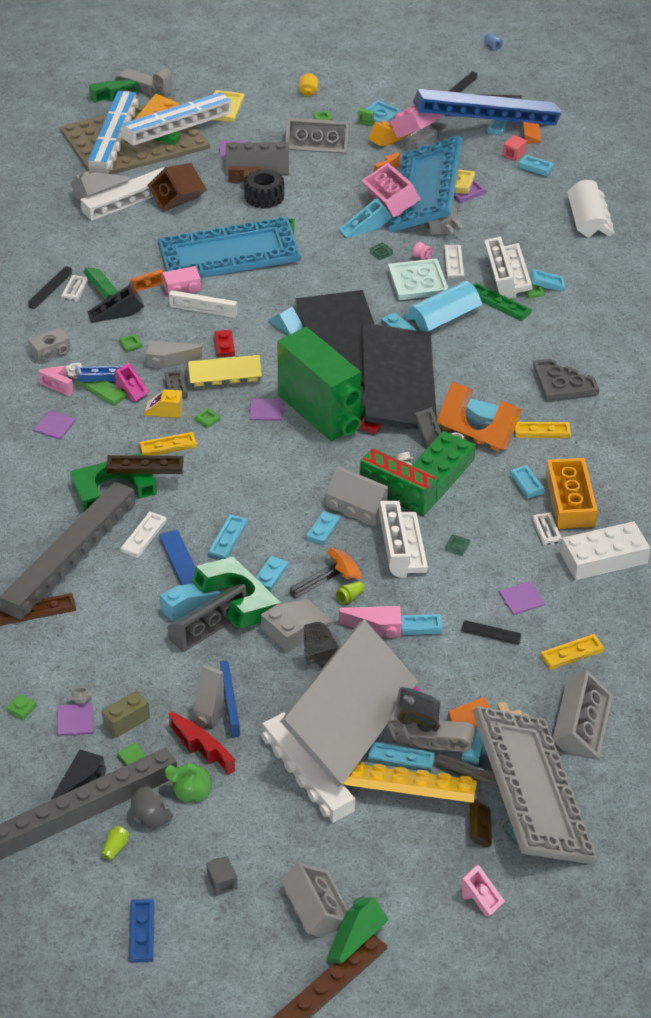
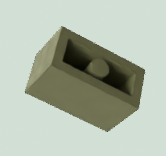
(125, 714)

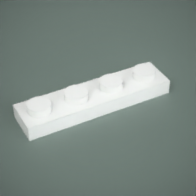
(203, 304)

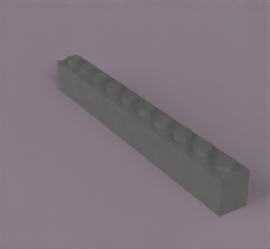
(67, 550)
(83, 802)

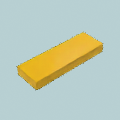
(542, 430)
(168, 444)
(572, 651)

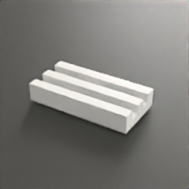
(76, 297)
(550, 539)

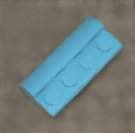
(444, 306)

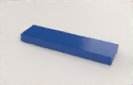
(178, 556)
(230, 700)

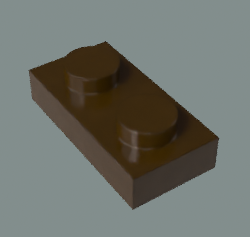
(480, 823)

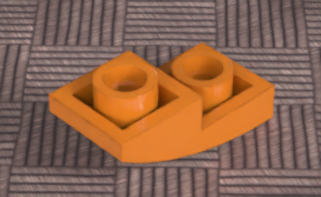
(393, 160)
(344, 564)

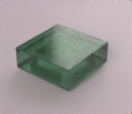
(381, 251)
(457, 545)

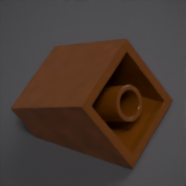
(176, 186)

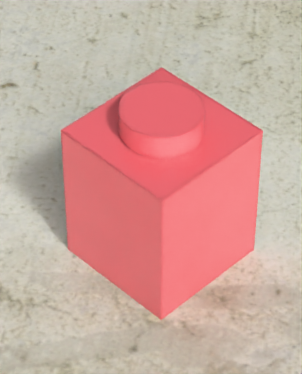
(514, 148)

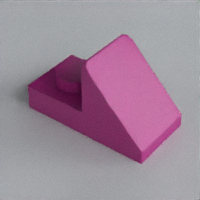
(129, 381)

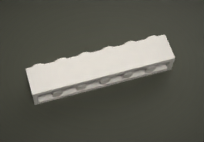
(118, 196)
(333, 800)

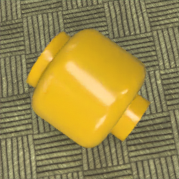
(308, 84)

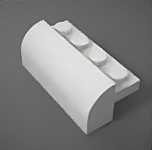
(590, 208)
(508, 267)
(402, 540)

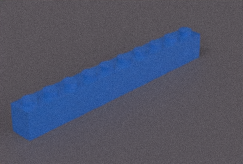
(486, 107)

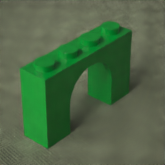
(87, 479)
(230, 573)

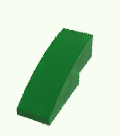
(109, 89)

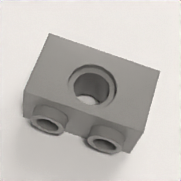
(49, 344)

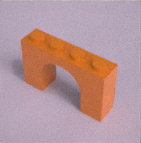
(454, 417)

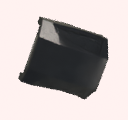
(418, 708)

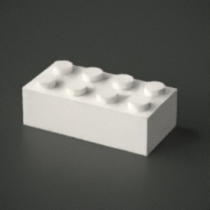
(605, 550)

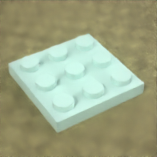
(417, 278)

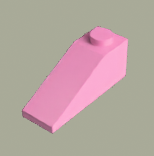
(384, 620)

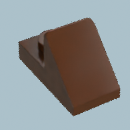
(238, 173)

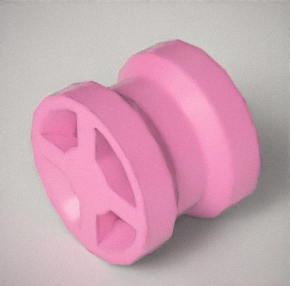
(422, 251)

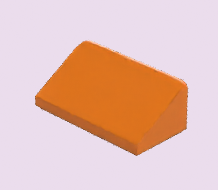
(532, 133)
(147, 281)
(465, 712)

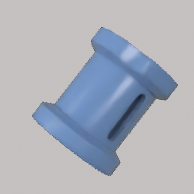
(493, 41)

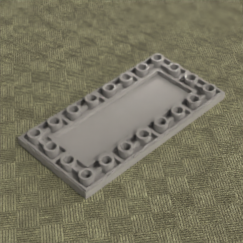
(348, 702)
(534, 786)

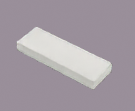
(454, 262)
(143, 534)

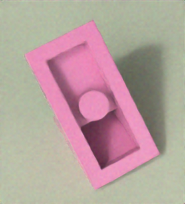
(56, 379)
(479, 887)

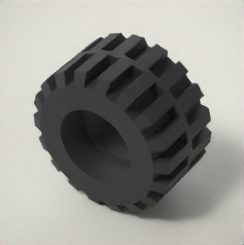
(264, 188)

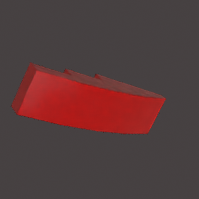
(198, 739)

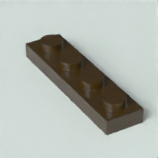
(144, 464)

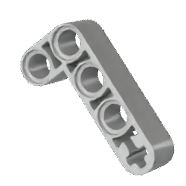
(157, 84)
(450, 735)

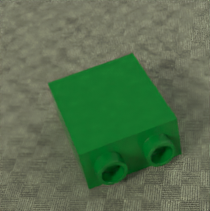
(319, 383)

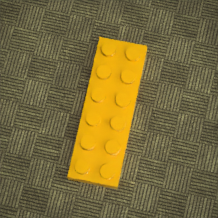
(412, 782)

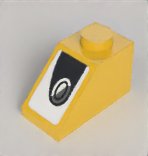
(165, 404)

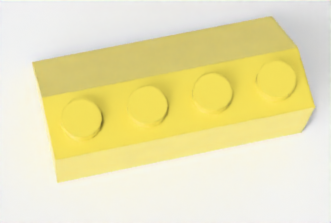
(224, 369)

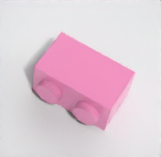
(182, 280)

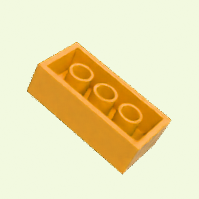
(571, 493)

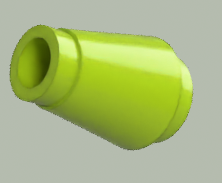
(348, 592)
(115, 841)

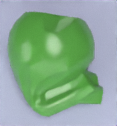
(189, 782)

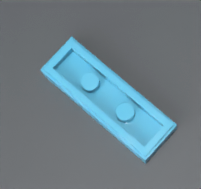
(227, 537)
(401, 756)

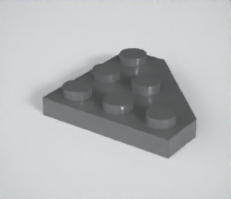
(563, 382)

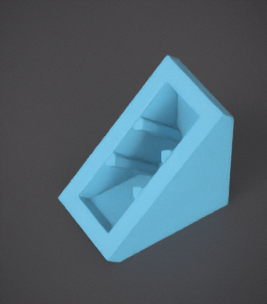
(287, 321)

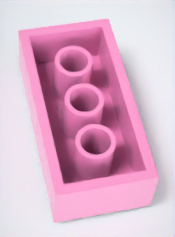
(411, 121)
(391, 189)

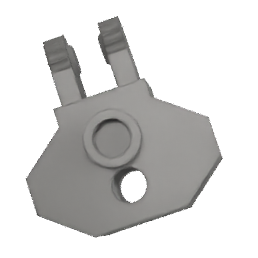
(445, 224)

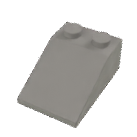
(88, 184)
(286, 622)

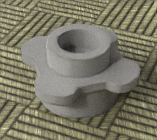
(80, 695)

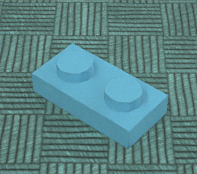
(536, 165)
(395, 320)
(323, 528)
(272, 572)

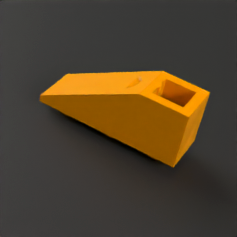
(384, 134)

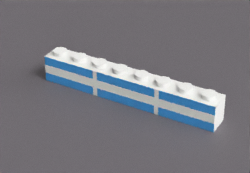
(176, 118)
(110, 136)

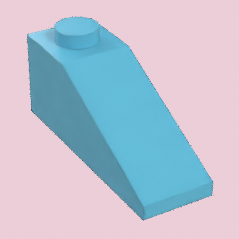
(367, 220)
(480, 413)
(183, 599)

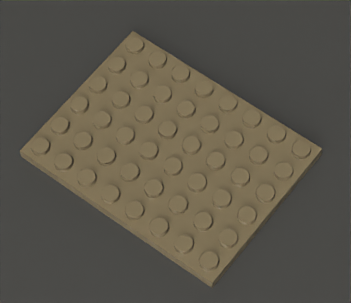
(84, 135)

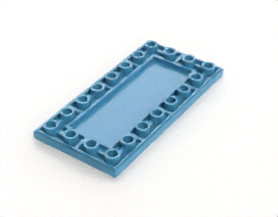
(434, 177)
(232, 248)

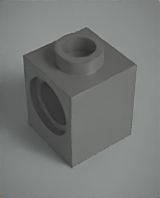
(222, 875)

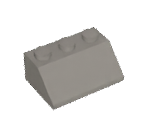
(355, 496)
(315, 899)

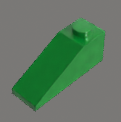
(356, 927)

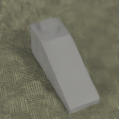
(168, 354)
(209, 700)

